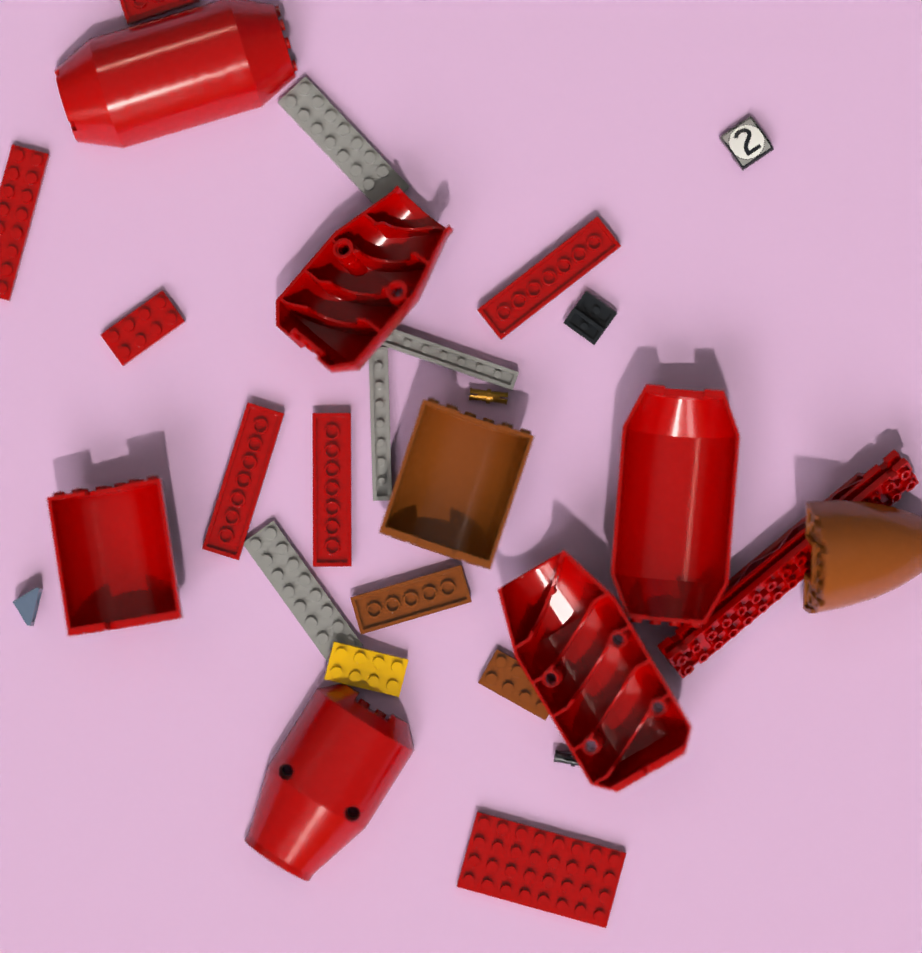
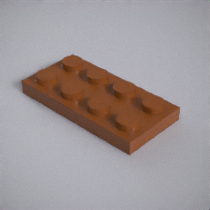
(509, 680)

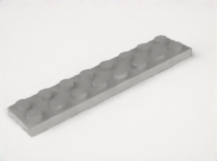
(341, 141)
(299, 589)

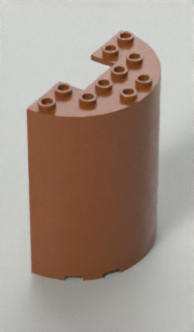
(456, 483)

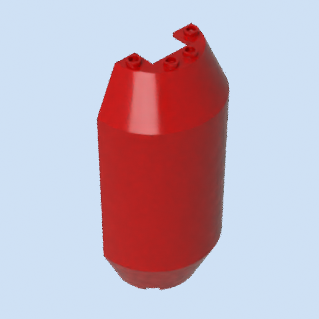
(175, 72)
(675, 505)

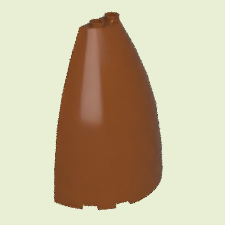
(858, 552)

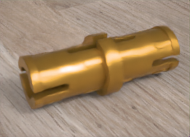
(488, 396)

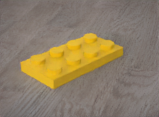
(366, 669)

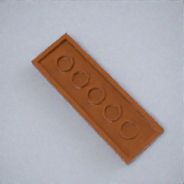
(410, 599)

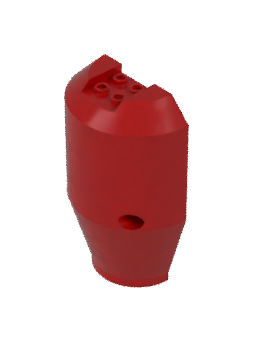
(362, 282)
(339, 760)

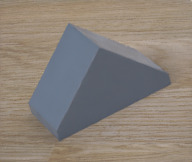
(28, 605)

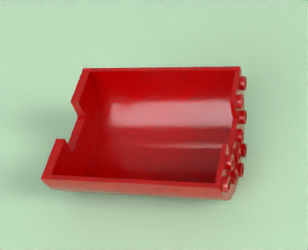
(114, 556)

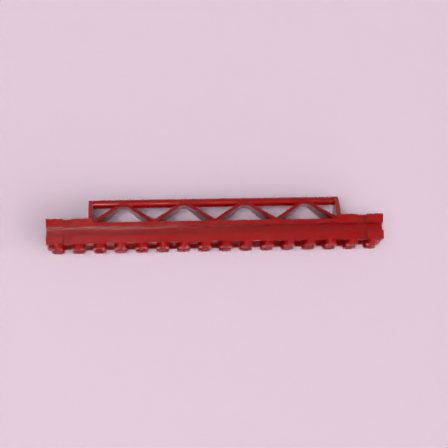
(778, 570)

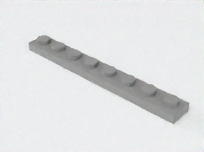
(451, 359)
(380, 425)

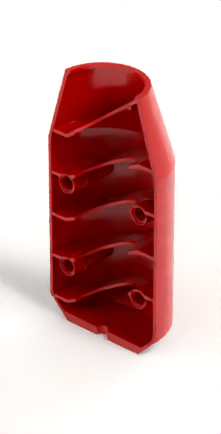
(603, 687)

